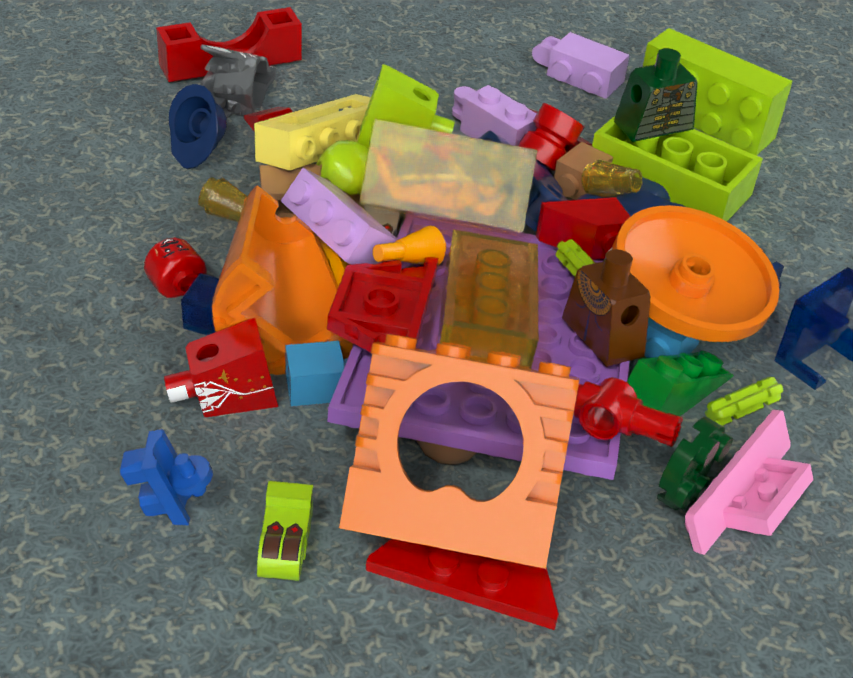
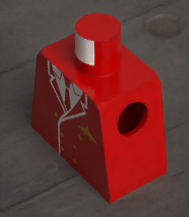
(225, 372)

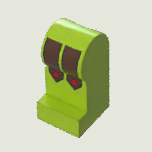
(285, 530)

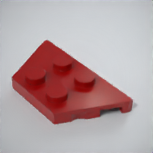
(381, 301)
(478, 580)

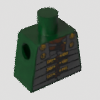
(658, 99)

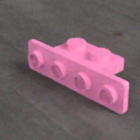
(752, 489)

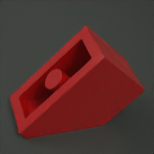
(586, 221)

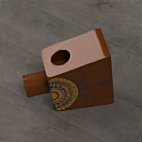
(609, 309)

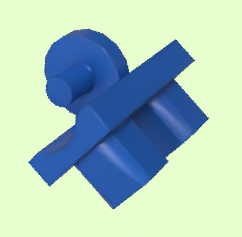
(169, 477)

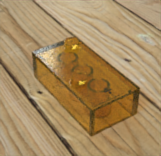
(447, 177)
(490, 296)

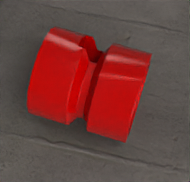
(552, 135)

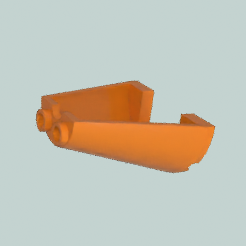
(279, 279)

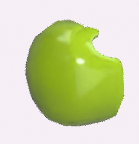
(344, 165)

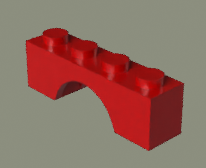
(272, 35)

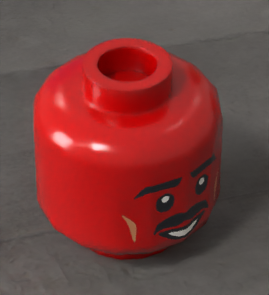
(173, 266)

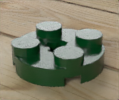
(690, 463)

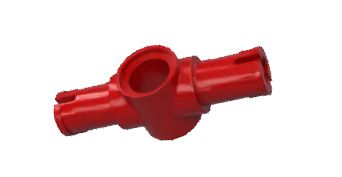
(615, 408)

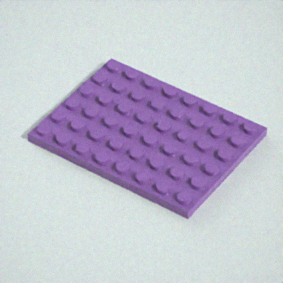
(470, 414)

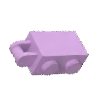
(582, 63)
(493, 111)

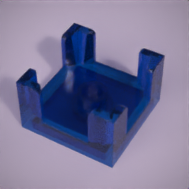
(816, 321)

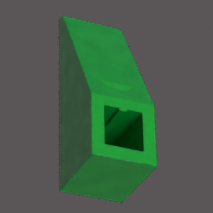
(677, 381)

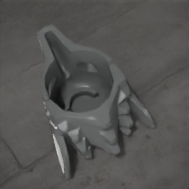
(237, 79)

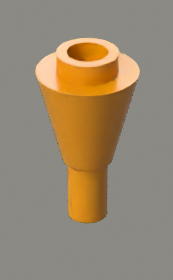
(413, 247)

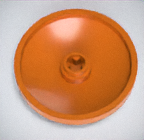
(700, 273)

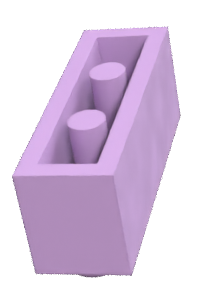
(336, 218)

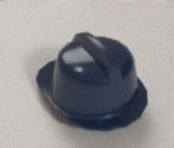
(192, 116)

